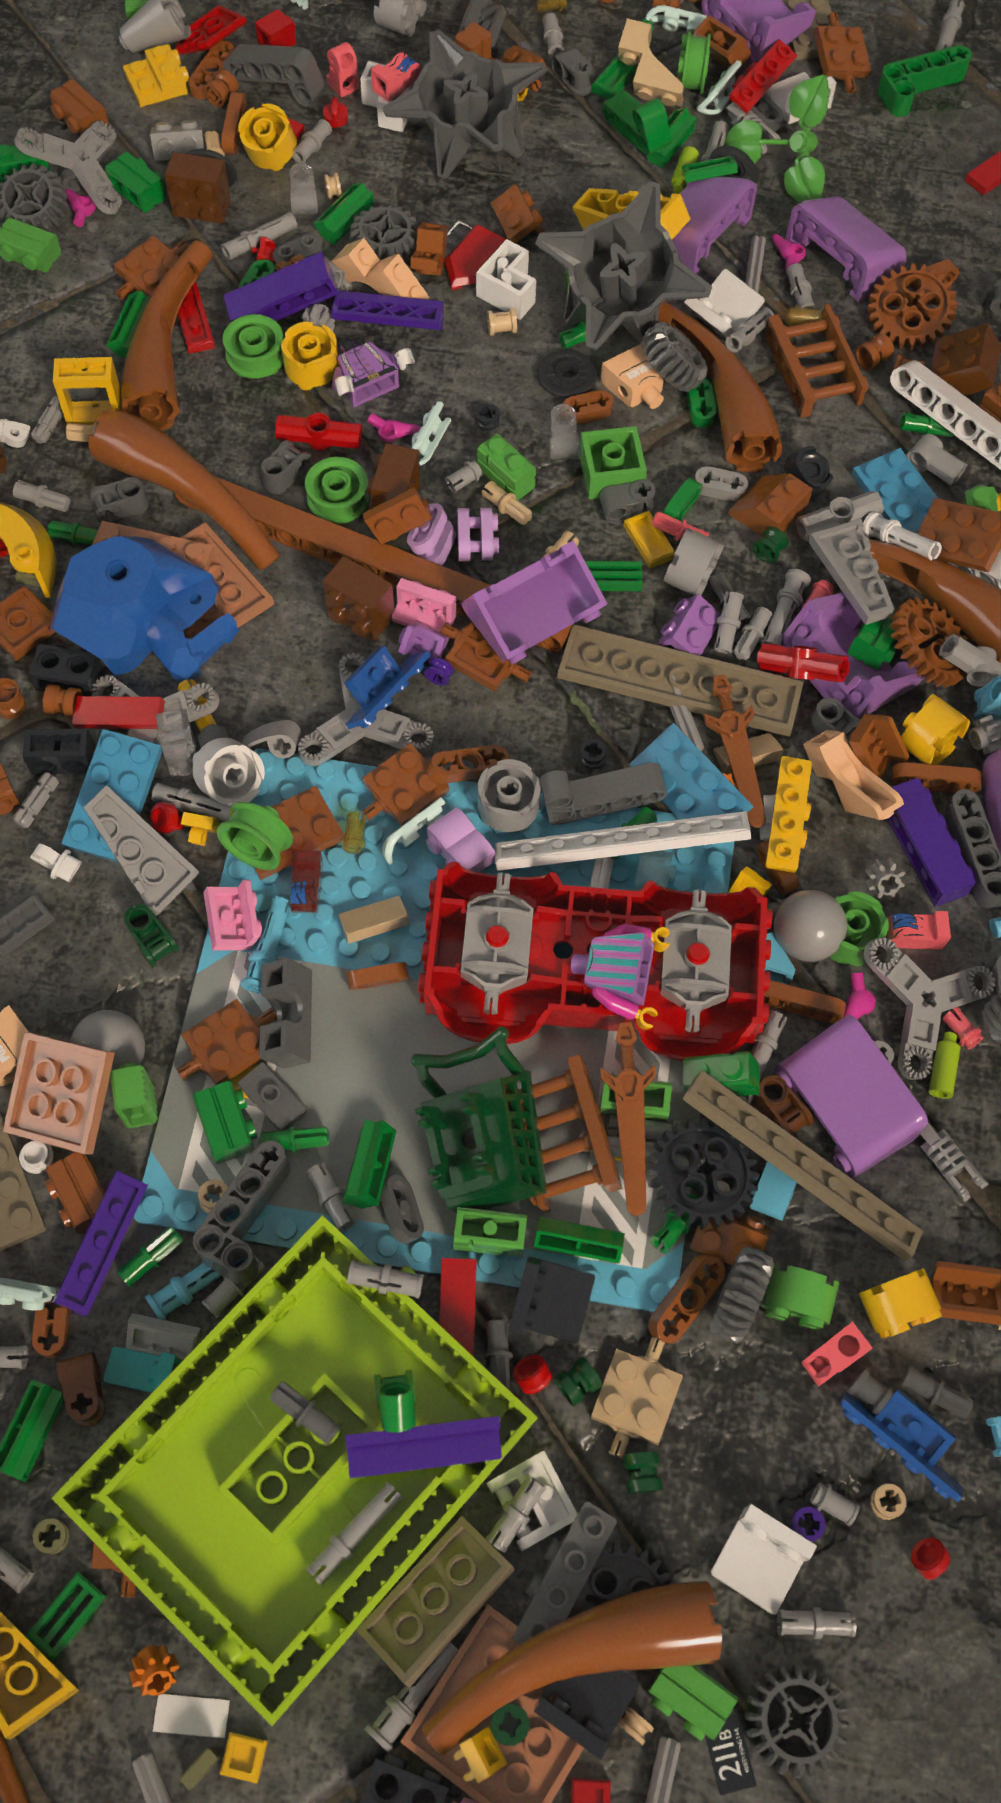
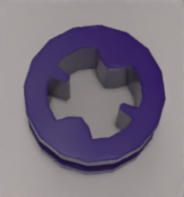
(438, 671)
(815, 1516)

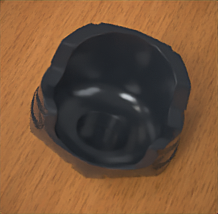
(809, 468)

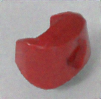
(265, 249)

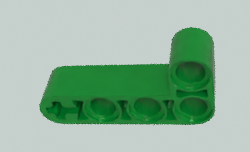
(921, 73)
(640, 124)

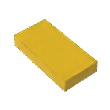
(649, 540)

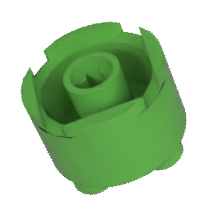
(868, 923)
(801, 1296)

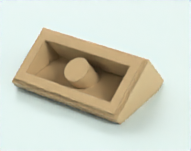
(763, 749)
(374, 919)

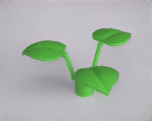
(810, 104)

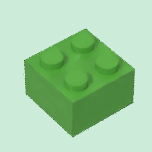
(611, 458)

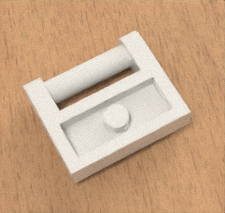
(552, 1509)

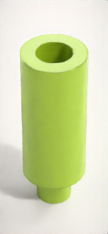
(687, 156)
(945, 1067)

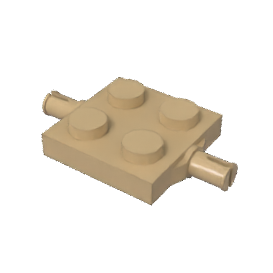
(637, 1397)

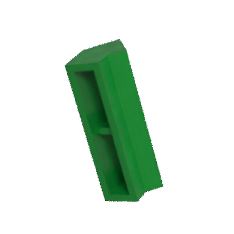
(681, 127)
(341, 214)
(127, 322)
(369, 1164)
(579, 1233)
(29, 1429)

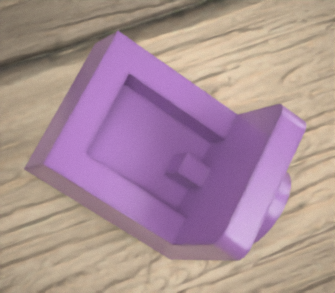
(419, 638)

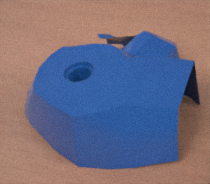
(138, 599)

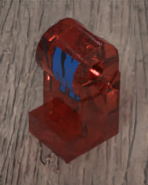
(306, 881)

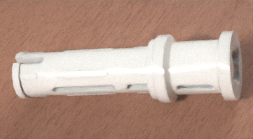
(893, 533)

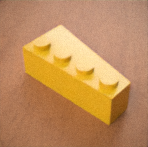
(601, 203)
(28, 1681)

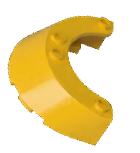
(28, 545)

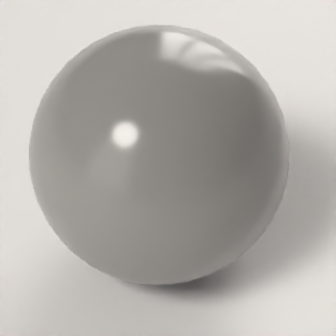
(810, 925)
(113, 1033)

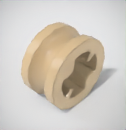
(332, 185)
(207, 1188)
(881, 1511)
(635, 1725)

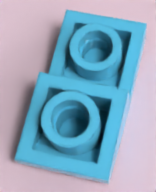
(773, 1193)

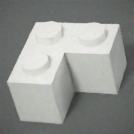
(371, 98)
(506, 280)

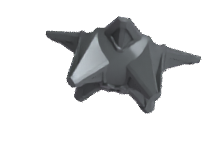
(466, 102)
(622, 270)

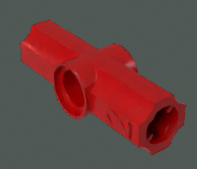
(319, 431)
(803, 662)

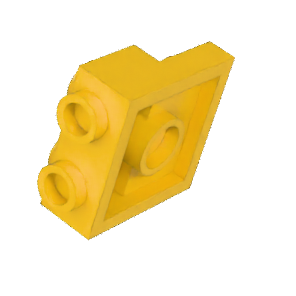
(157, 76)

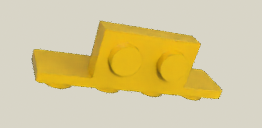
(789, 815)

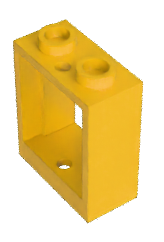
(99, 374)

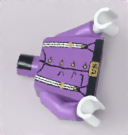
(368, 371)

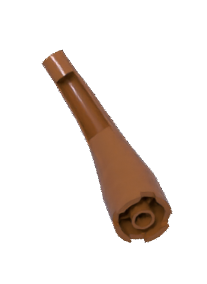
(148, 370)
(744, 413)
(153, 456)
(964, 596)
(632, 1632)

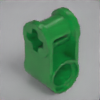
(396, 1401)

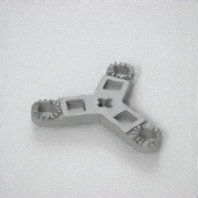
(89, 148)
(177, 701)
(387, 728)
(921, 1021)

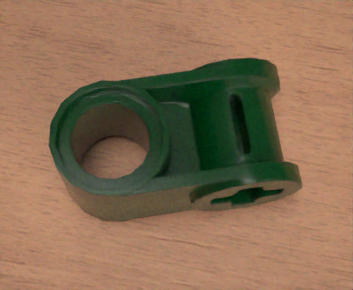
(153, 938)

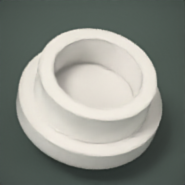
(36, 1157)

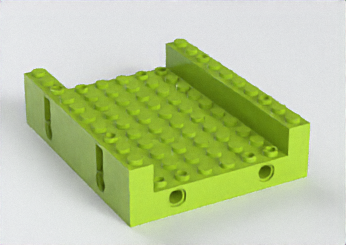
(227, 1501)

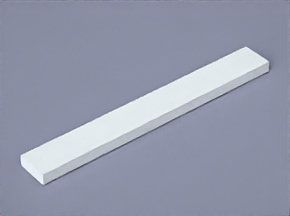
(622, 841)

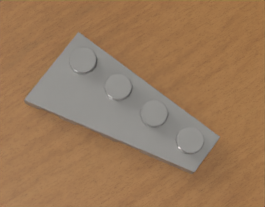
(849, 561)
(144, 855)

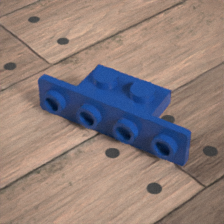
(378, 681)
(911, 1434)

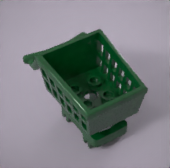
(491, 1171)

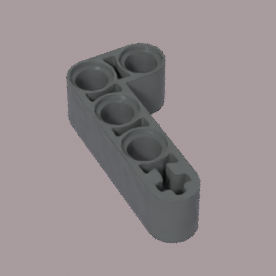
(278, 65)
(602, 793)
(967, 816)
(266, 1160)

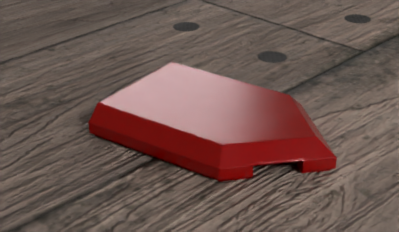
(210, 30)
(471, 255)

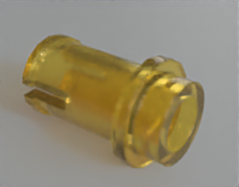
(551, 4)
(803, 315)
(353, 840)

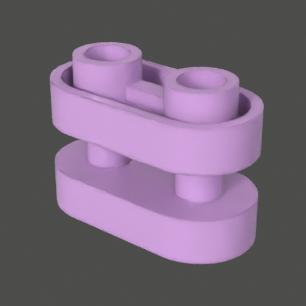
(487, 523)
(434, 538)

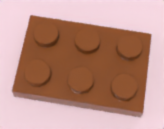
(966, 533)
(310, 825)

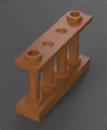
(797, 376)
(594, 1140)

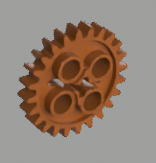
(912, 306)
(915, 626)

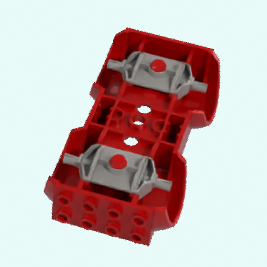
(496, 964)

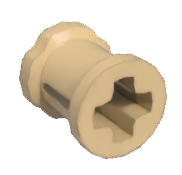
(501, 322)

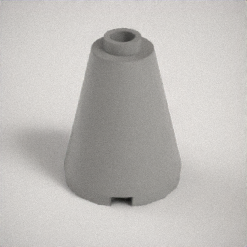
(154, 25)

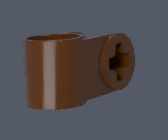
(785, 1107)
(81, 1382)

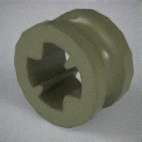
(57, 1545)

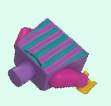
(620, 969)

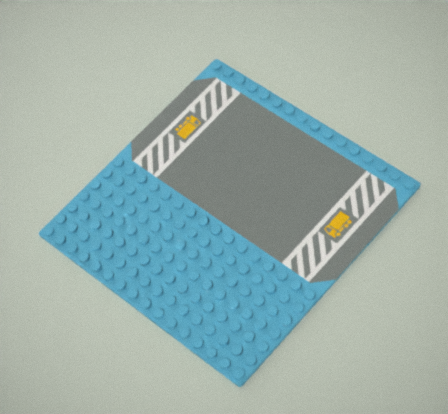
(367, 1043)

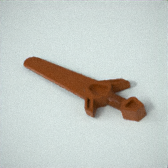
(734, 736)
(630, 1110)

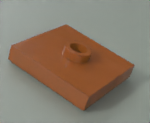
(23, 623)

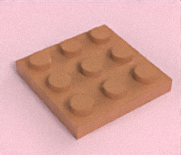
(58, 1092)

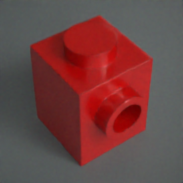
(275, 30)

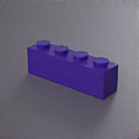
(284, 290)
(929, 845)

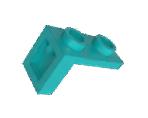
(139, 1369)

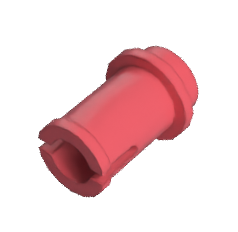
(820, 589)
(960, 1025)

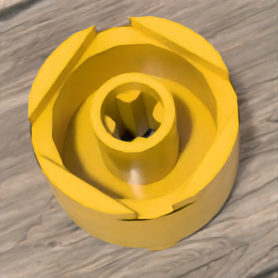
(267, 137)
(309, 354)
(933, 730)
(899, 1302)

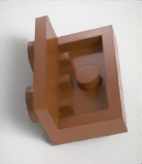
(517, 214)
(398, 516)
(878, 743)
(731, 1238)
(968, 1292)

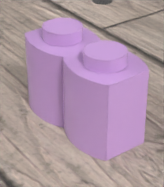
(460, 842)

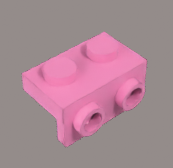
(423, 605)
(232, 917)

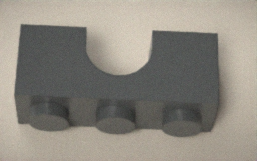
(290, 991)

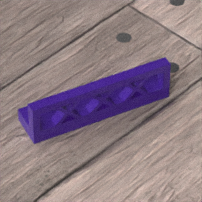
(388, 310)
(100, 1244)
(424, 1447)

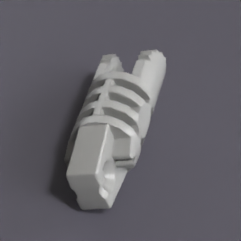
(738, 115)
(950, 1160)

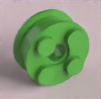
(694, 61)
(253, 346)
(337, 490)
(255, 835)

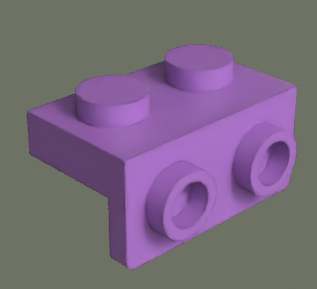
(690, 626)

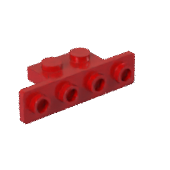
(761, 76)

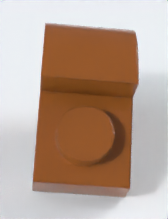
(430, 248)

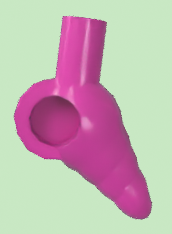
(81, 205)
(789, 251)
(391, 429)
(860, 1000)

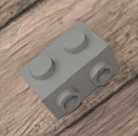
(178, 138)

